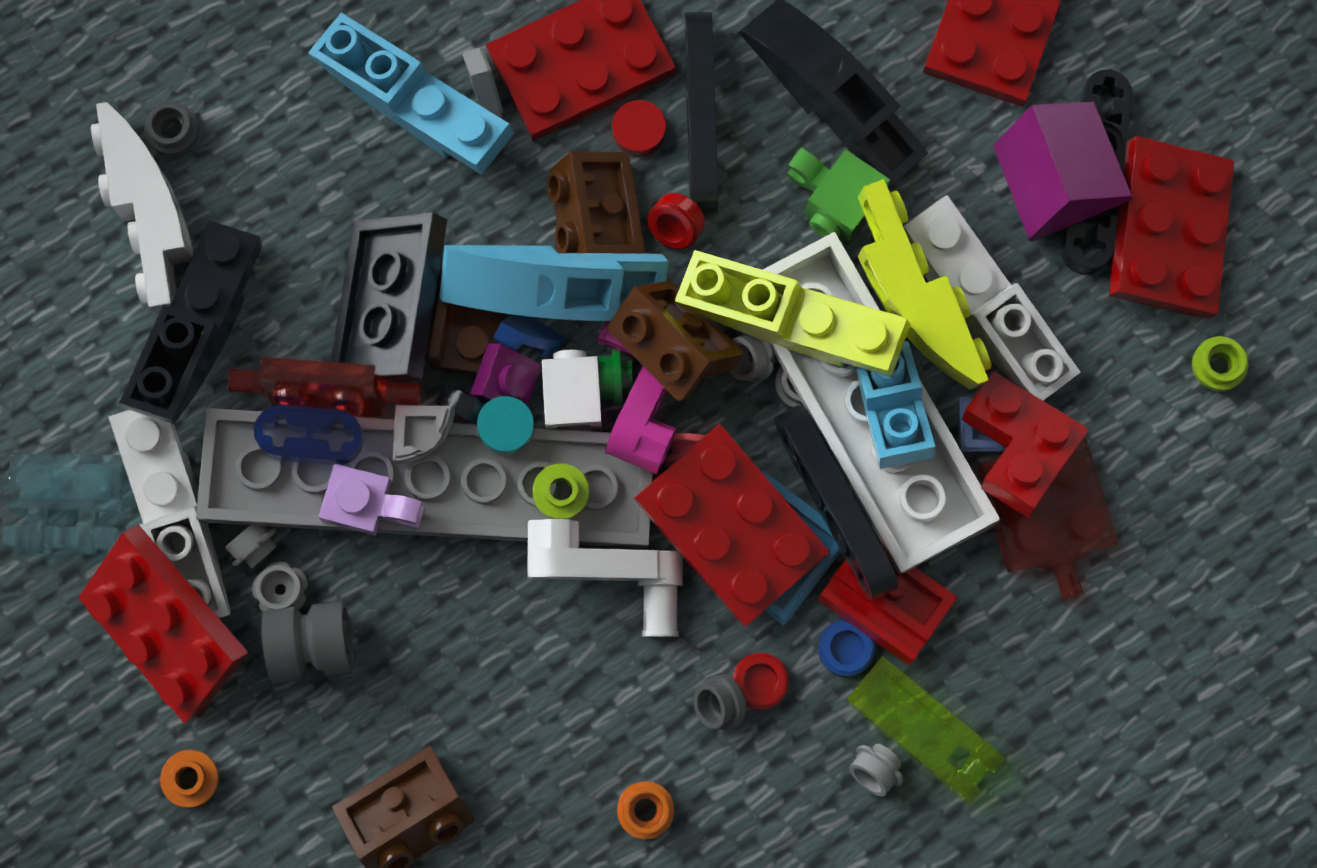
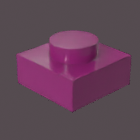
(505, 374)

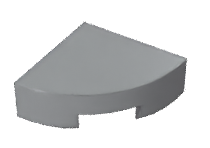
(482, 81)
(419, 431)

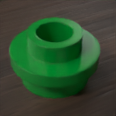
(614, 377)

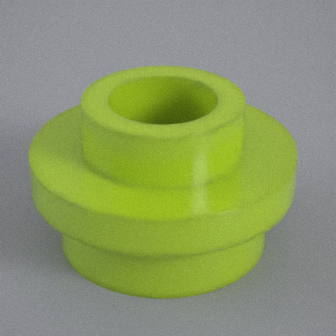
(1231, 352)
(556, 508)

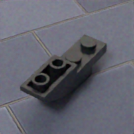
(836, 85)
(195, 325)

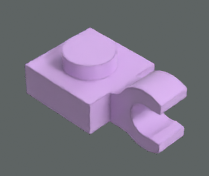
(361, 500)

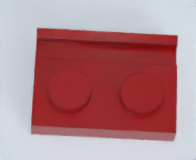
(897, 620)

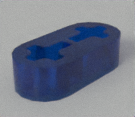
(308, 421)

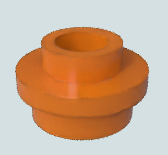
(207, 778)
(662, 818)

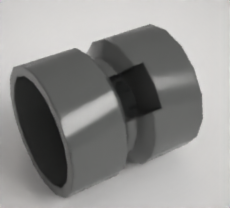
(307, 642)

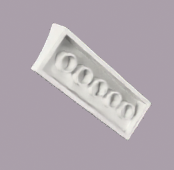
(911, 506)

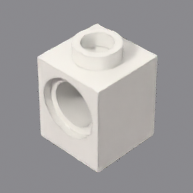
(571, 392)

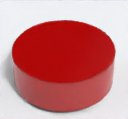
(639, 128)
(676, 221)
(762, 680)

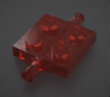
(325, 386)
(1062, 528)

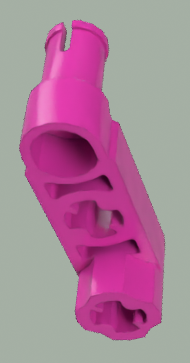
(636, 434)

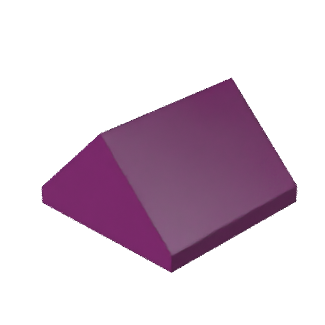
(1060, 167)

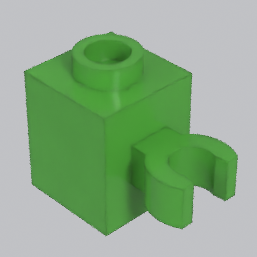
(835, 192)

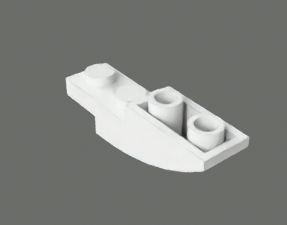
(142, 193)
(999, 311)
(168, 502)

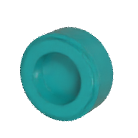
(505, 425)

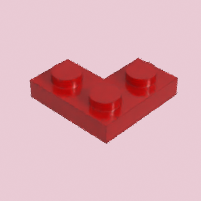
(1035, 437)

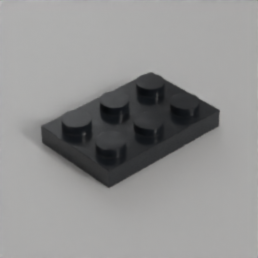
(390, 294)

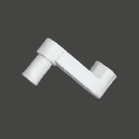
(557, 556)

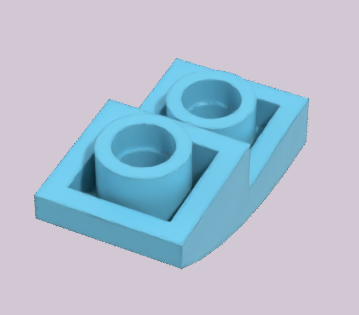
(897, 413)

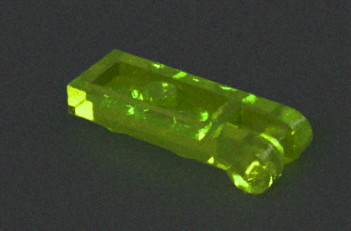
(923, 728)

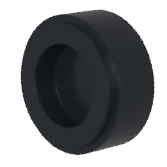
(462, 402)

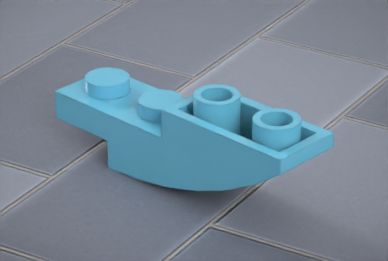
(409, 95)
(544, 282)

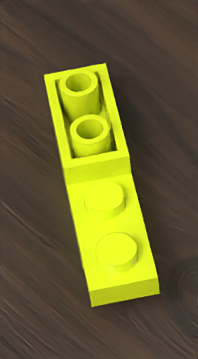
(933, 307)
(792, 316)

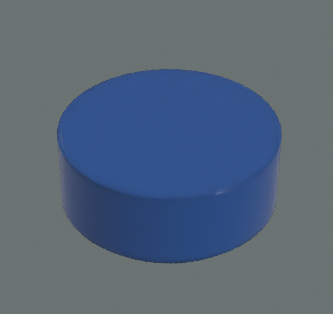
(845, 649)

